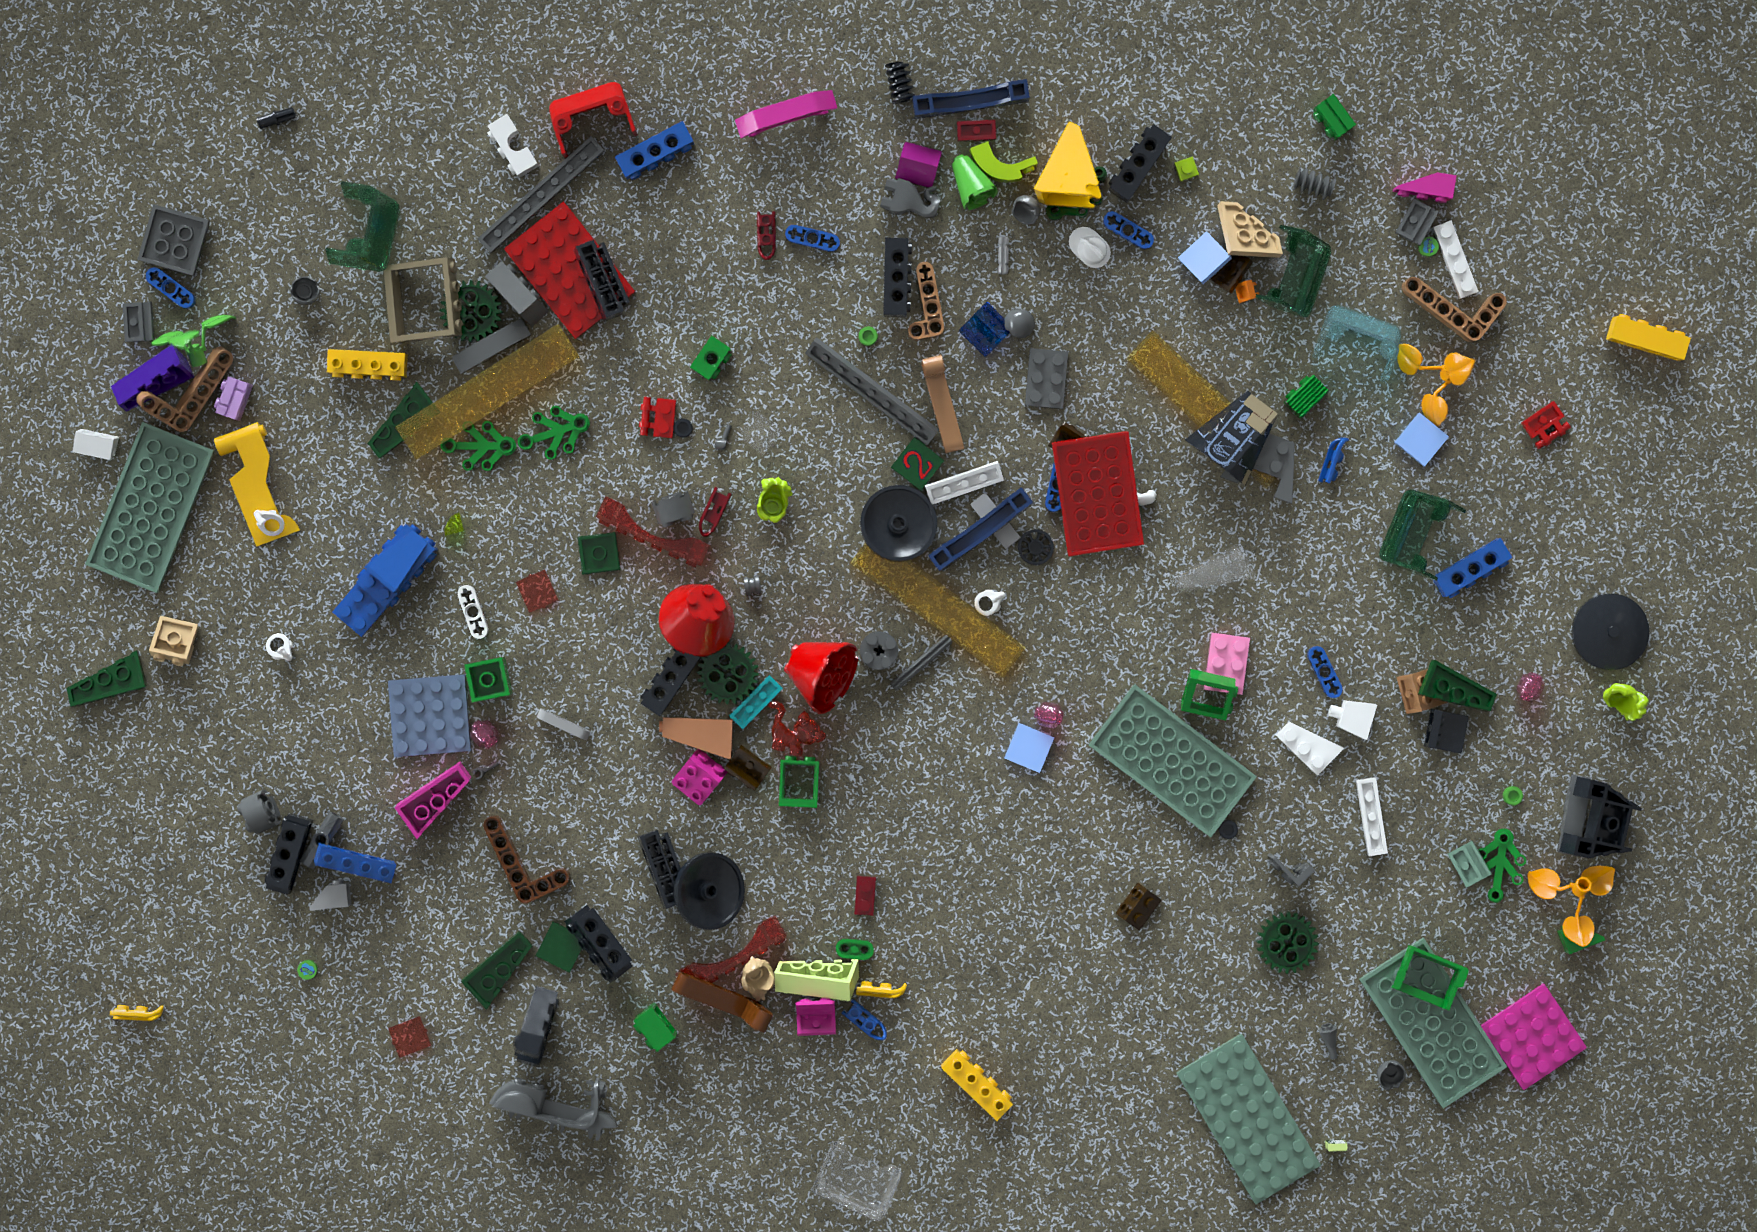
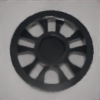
(1035, 547)

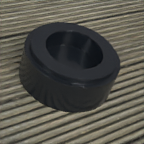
(683, 428)
(1228, 829)

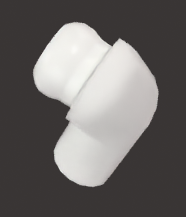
(1146, 498)

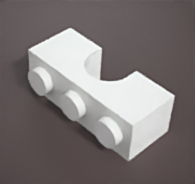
(520, 161)

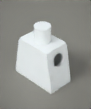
(1354, 717)

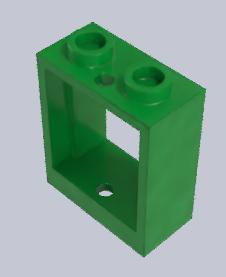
(1208, 679)
(799, 802)

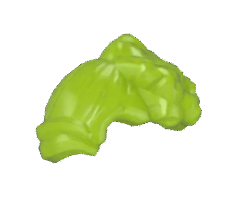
(773, 499)
(1626, 700)

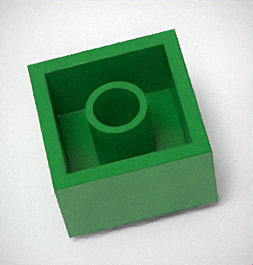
(488, 679)
(654, 1027)

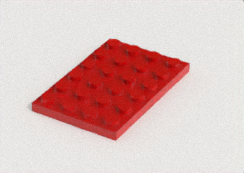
(550, 265)
(1097, 493)

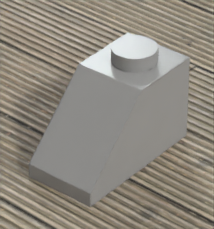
(333, 896)

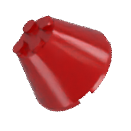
(696, 619)
(822, 672)

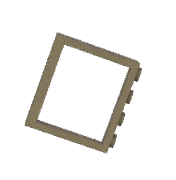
(394, 302)

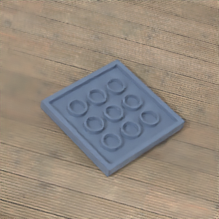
(429, 715)

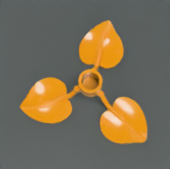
(1455, 370)
(1595, 878)

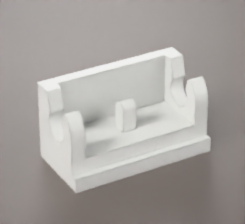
(95, 444)

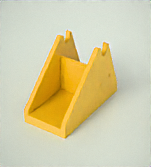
(1069, 173)

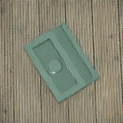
(1469, 864)

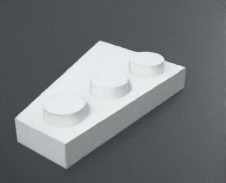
(1309, 747)

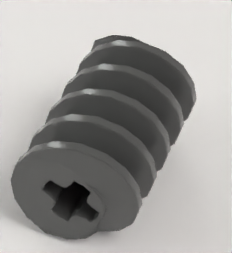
(1314, 183)

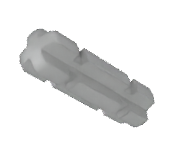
(1003, 255)

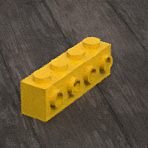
(1648, 338)
(367, 364)
(976, 1084)

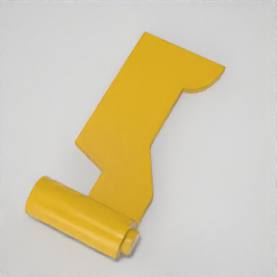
(250, 481)

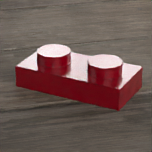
(976, 130)
(865, 895)

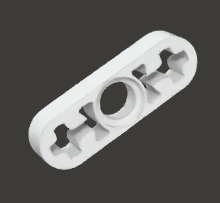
(472, 627)

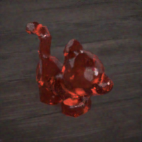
(804, 731)

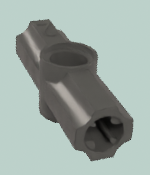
(328, 830)

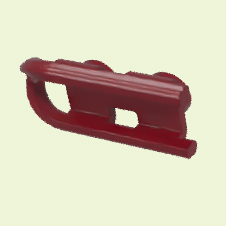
(766, 239)
(711, 515)

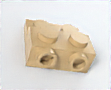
(173, 641)

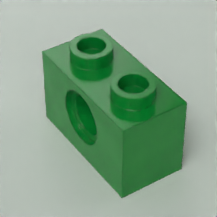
(714, 347)

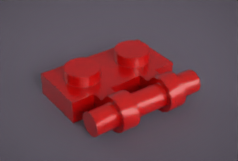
(664, 417)
(1542, 420)

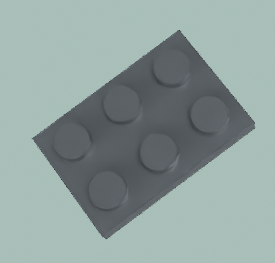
(1046, 378)

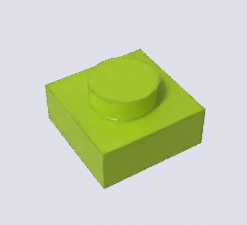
(1186, 169)

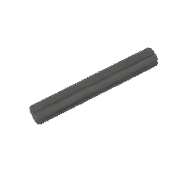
(921, 662)

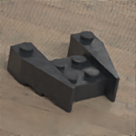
(1606, 823)
(536, 1027)

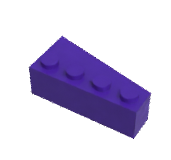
(155, 376)

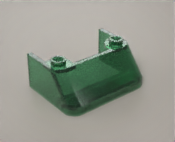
(375, 249)
(1303, 274)
(1410, 530)

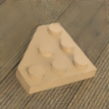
(1246, 234)

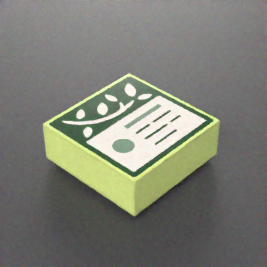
(1336, 1145)

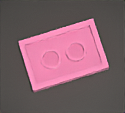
(1228, 658)

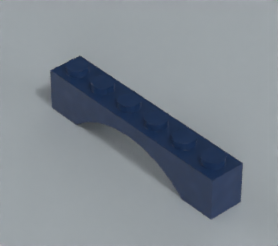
(956, 102)
(981, 530)

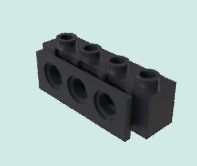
(1152, 136)
(894, 247)
(598, 281)
(657, 704)
(301, 827)
(659, 866)
(608, 943)

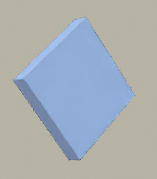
(1204, 258)
(1421, 439)
(1029, 747)

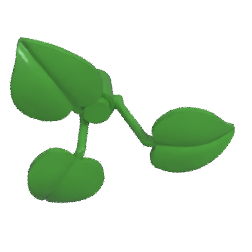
(181, 339)

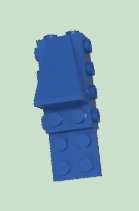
(386, 578)

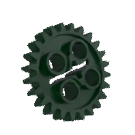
(483, 299)
(718, 689)
(1302, 951)

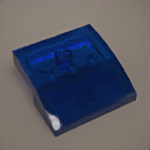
(985, 329)

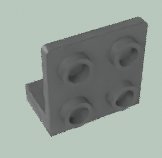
(1300, 871)

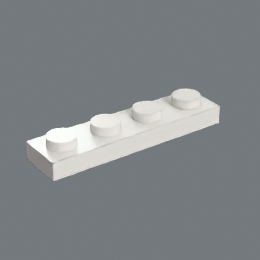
(1455, 259)
(964, 482)
(1371, 816)

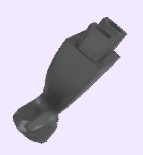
(908, 199)

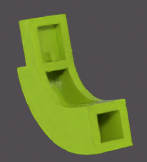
(999, 171)

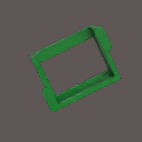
(1457, 980)

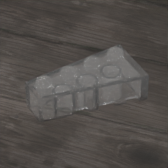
(1219, 569)

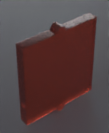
(537, 591)
(409, 1036)

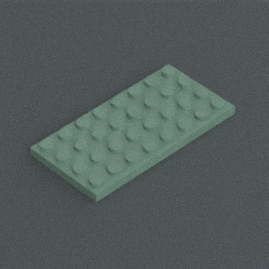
(150, 507)
(1172, 760)
(1442, 1043)
(1248, 1118)

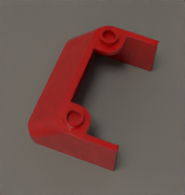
(607, 94)

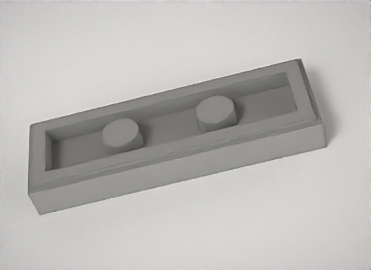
(1005, 535)

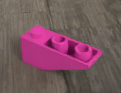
(1436, 186)

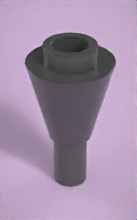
(1329, 1033)

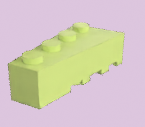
(817, 979)

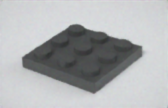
(173, 240)

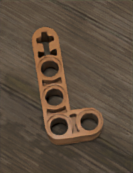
(927, 300)

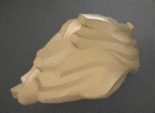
(757, 978)

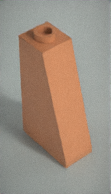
(701, 733)

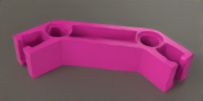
(785, 112)

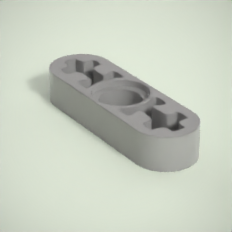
(563, 724)

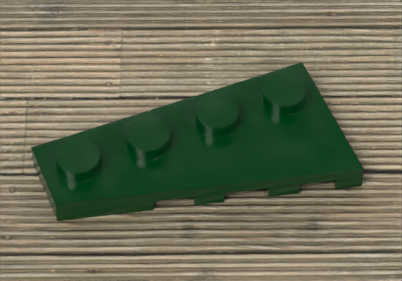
(387, 435)
(117, 679)
(1452, 687)
(494, 971)

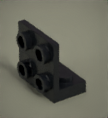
(1446, 731)

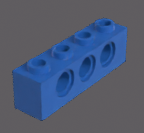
(660, 141)
(1500, 559)
(354, 863)

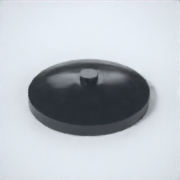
(898, 523)
(1610, 631)
(709, 891)

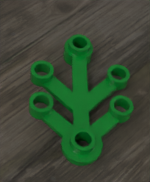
(556, 430)
(482, 446)
(1502, 862)

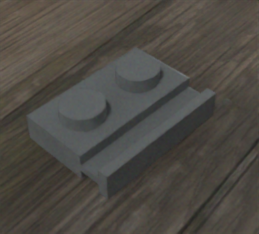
(1417, 222)
(138, 322)

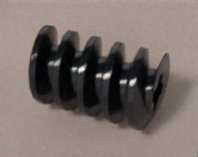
(898, 78)

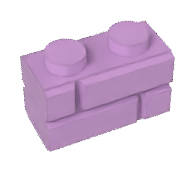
(233, 398)

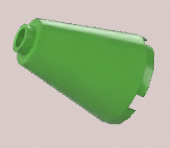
(972, 183)

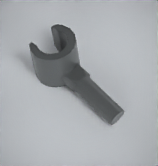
(720, 444)
(485, 769)

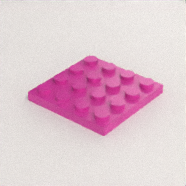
(1533, 1036)

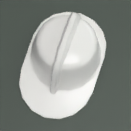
(1089, 247)

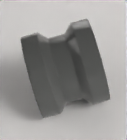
(752, 585)

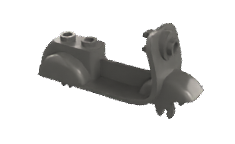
(530, 1101)

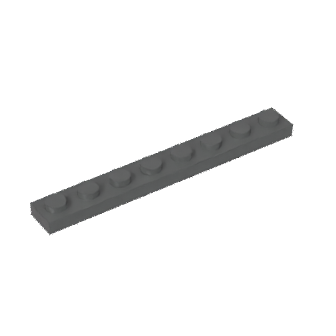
(541, 194)
(871, 391)

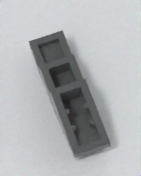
(491, 346)
(1574, 812)

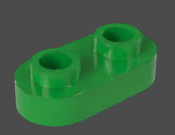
(854, 949)

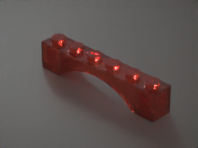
(616, 514)
(767, 933)

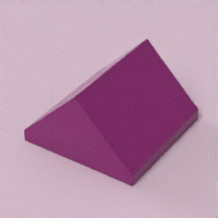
(918, 164)

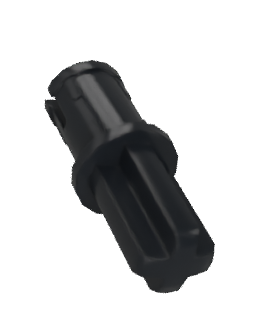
(276, 117)

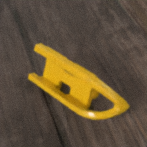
(883, 991)
(140, 1013)

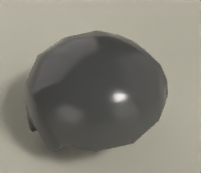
(1026, 209)
(304, 290)
(1019, 323)
(1390, 1074)

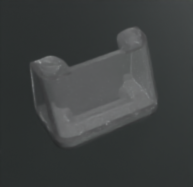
(856, 1182)

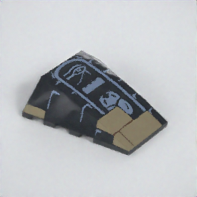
(1236, 435)

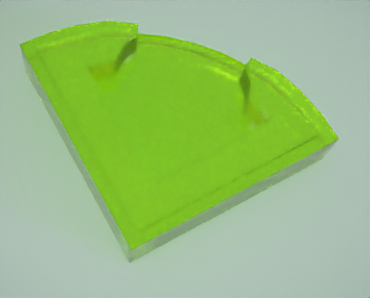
(454, 525)

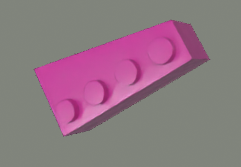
(430, 800)

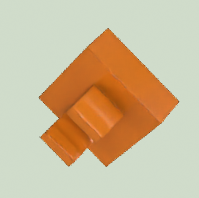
(1245, 291)

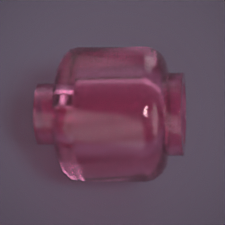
(1530, 686)
(1049, 715)
(484, 734)

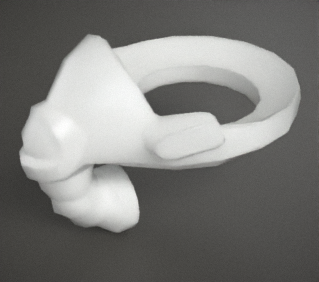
(263, 516)
(996, 598)
(283, 652)

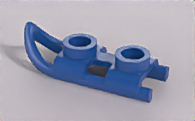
(1336, 456)
(868, 1024)

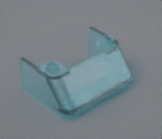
(1341, 318)

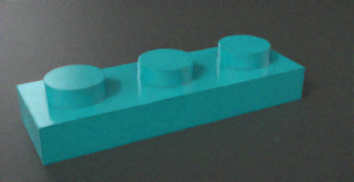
(755, 702)

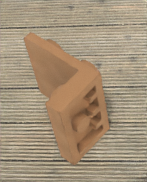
(1409, 688)

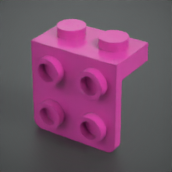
(699, 777)
(816, 1017)

